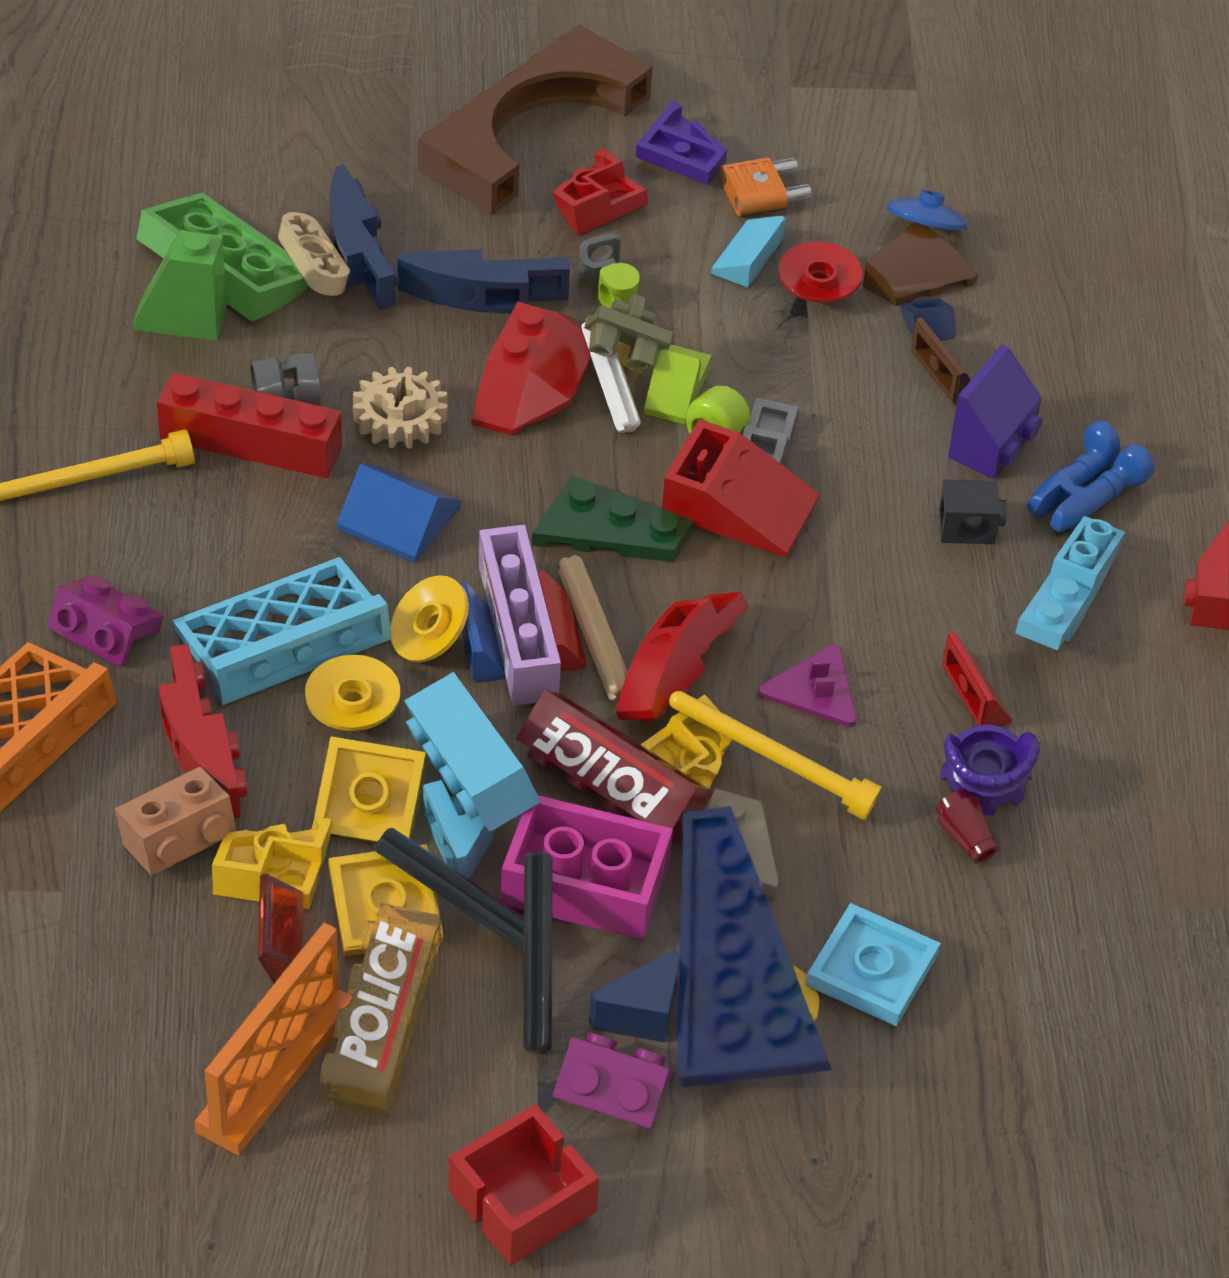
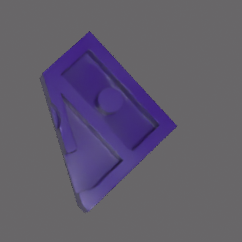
(682, 146)

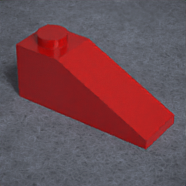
(1209, 590)

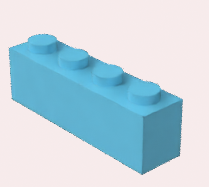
(472, 753)

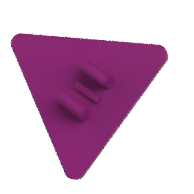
(815, 687)

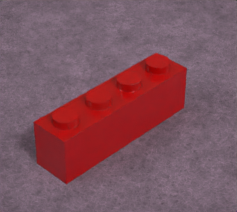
(251, 424)

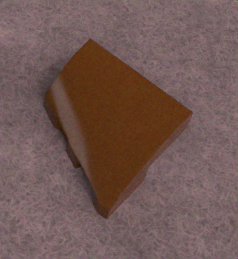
(916, 266)

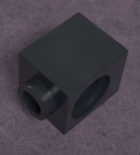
(970, 511)

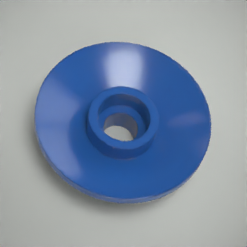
(928, 211)

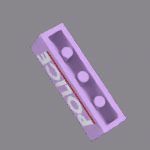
(518, 613)

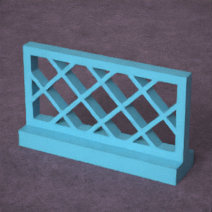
(289, 648)

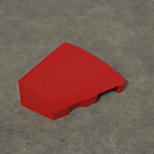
(598, 194)

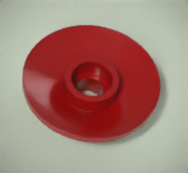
(820, 272)

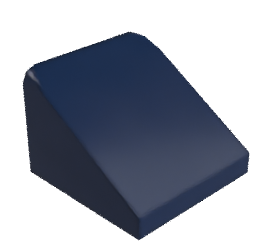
(935, 313)

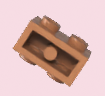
(175, 820)

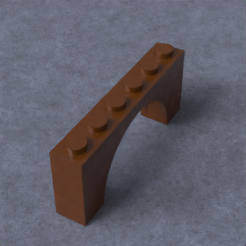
(572, 69)

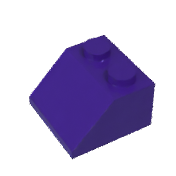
(995, 415)

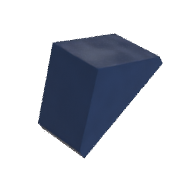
(638, 1001)

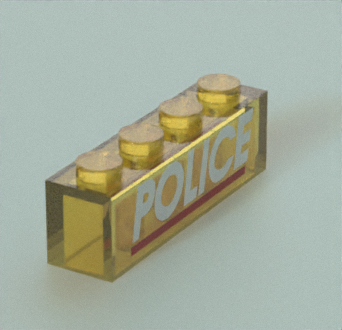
(382, 1010)

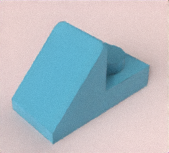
(457, 837)

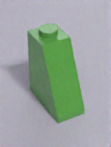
(187, 290)

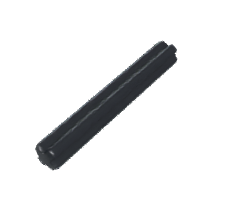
(452, 886)
(537, 952)

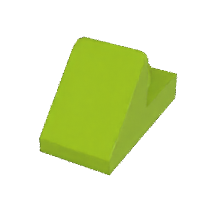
(676, 382)

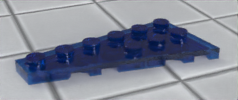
(736, 980)

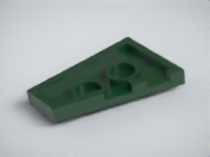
(605, 518)

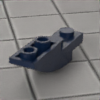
(355, 238)
(469, 283)

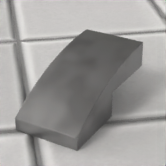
(772, 427)

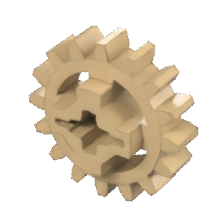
(400, 407)

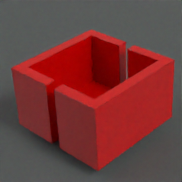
(515, 1186)

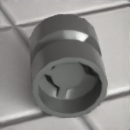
(269, 377)

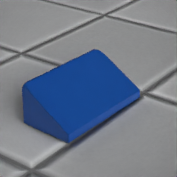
(481, 640)

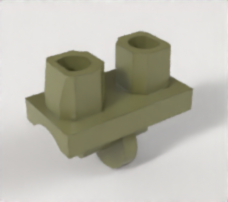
(628, 325)

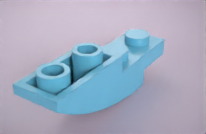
(1071, 584)

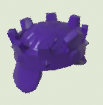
(990, 764)

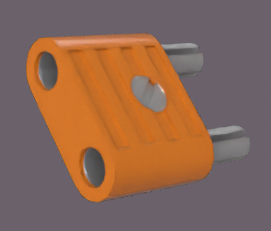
(756, 185)

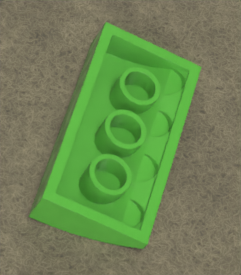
(257, 270)

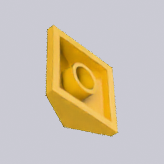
(370, 789)

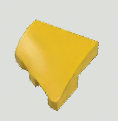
(690, 746)
(290, 857)

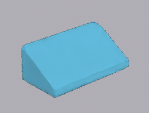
(750, 250)

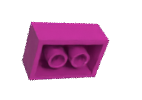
(602, 865)

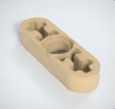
(313, 253)

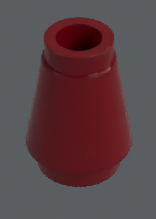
(967, 825)

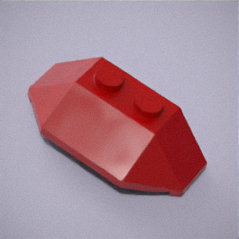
(531, 370)

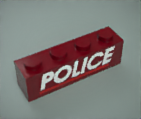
(610, 764)

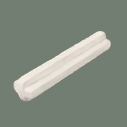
(615, 389)

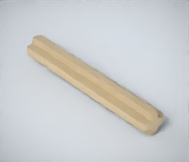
(593, 625)

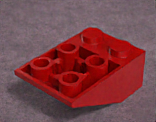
(737, 490)

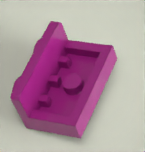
(102, 617)
(613, 1081)

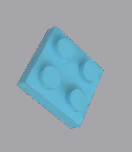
(873, 964)

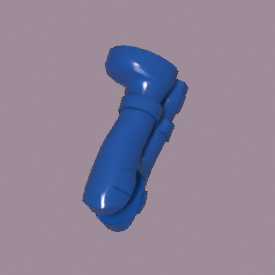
(1102, 452)

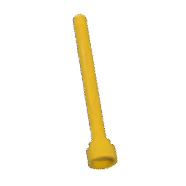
(172, 450)
(856, 794)

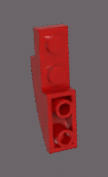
(672, 651)
(194, 732)

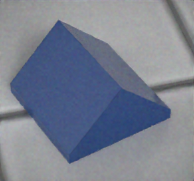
(395, 511)

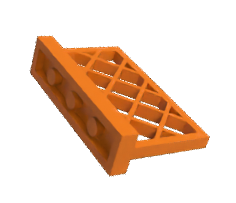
(58, 725)
(273, 1045)

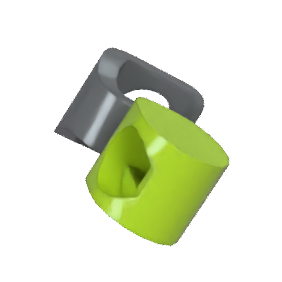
(614, 278)

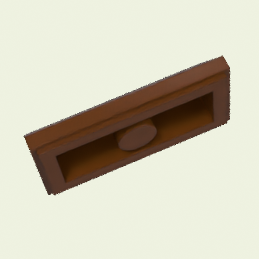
(938, 361)

